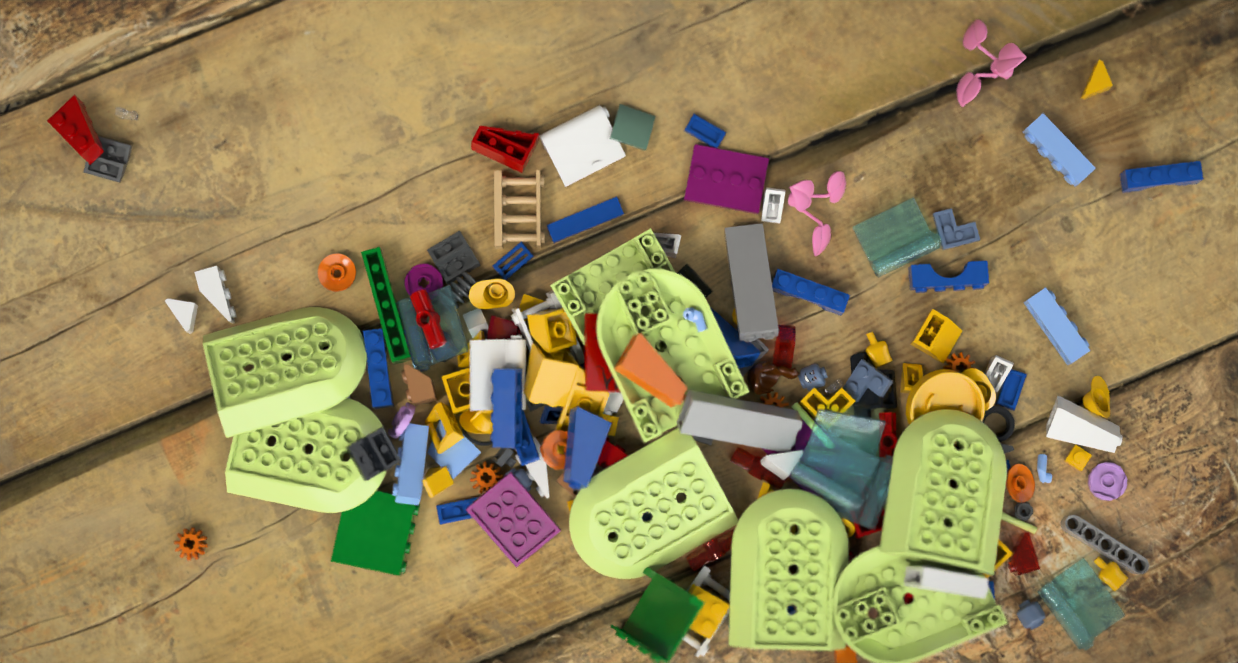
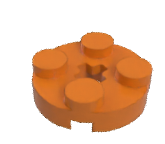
(549, 450)

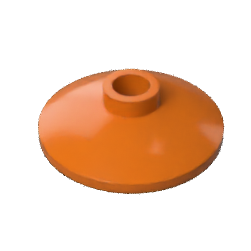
(330, 265)
(1020, 483)

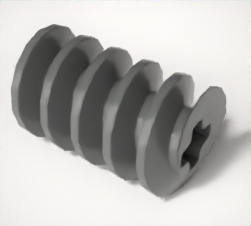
(462, 288)

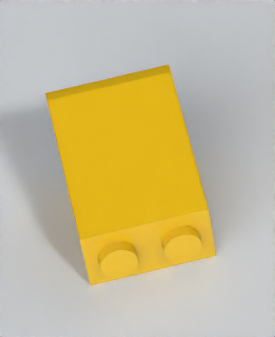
(549, 376)

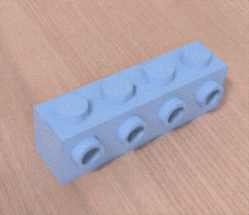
(1059, 150)
(1057, 326)
(412, 464)

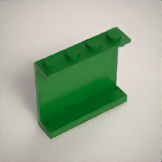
(376, 535)
(660, 618)

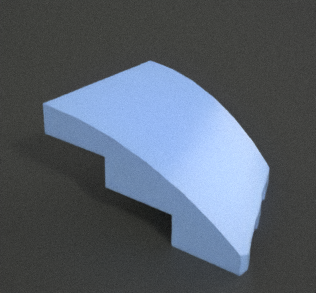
(457, 456)

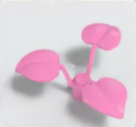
(1009, 58)
(801, 199)

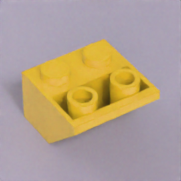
(936, 336)

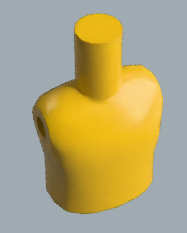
(877, 351)
(1110, 573)

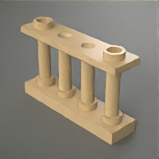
(501, 218)

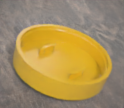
(945, 391)

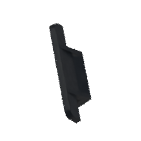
(870, 399)

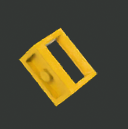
(450, 424)

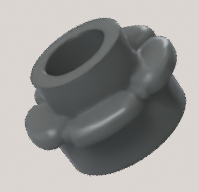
(1028, 511)

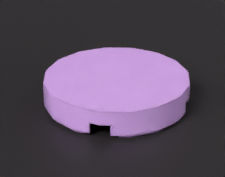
(401, 420)
(1107, 481)

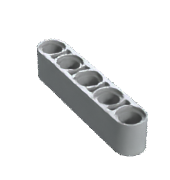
(1113, 548)

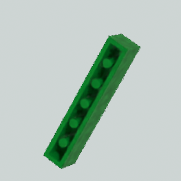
(386, 305)

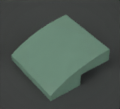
(632, 127)

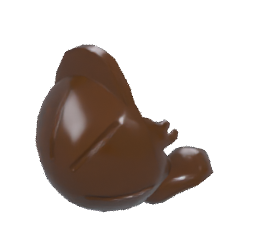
(765, 375)

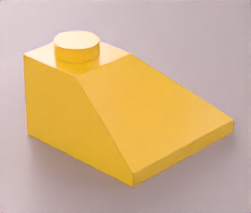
(552, 329)

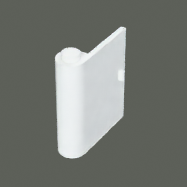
(582, 145)
(491, 355)

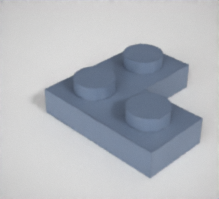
(950, 233)
(866, 377)

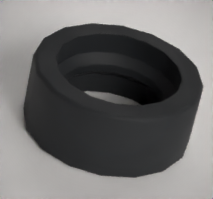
(1008, 417)

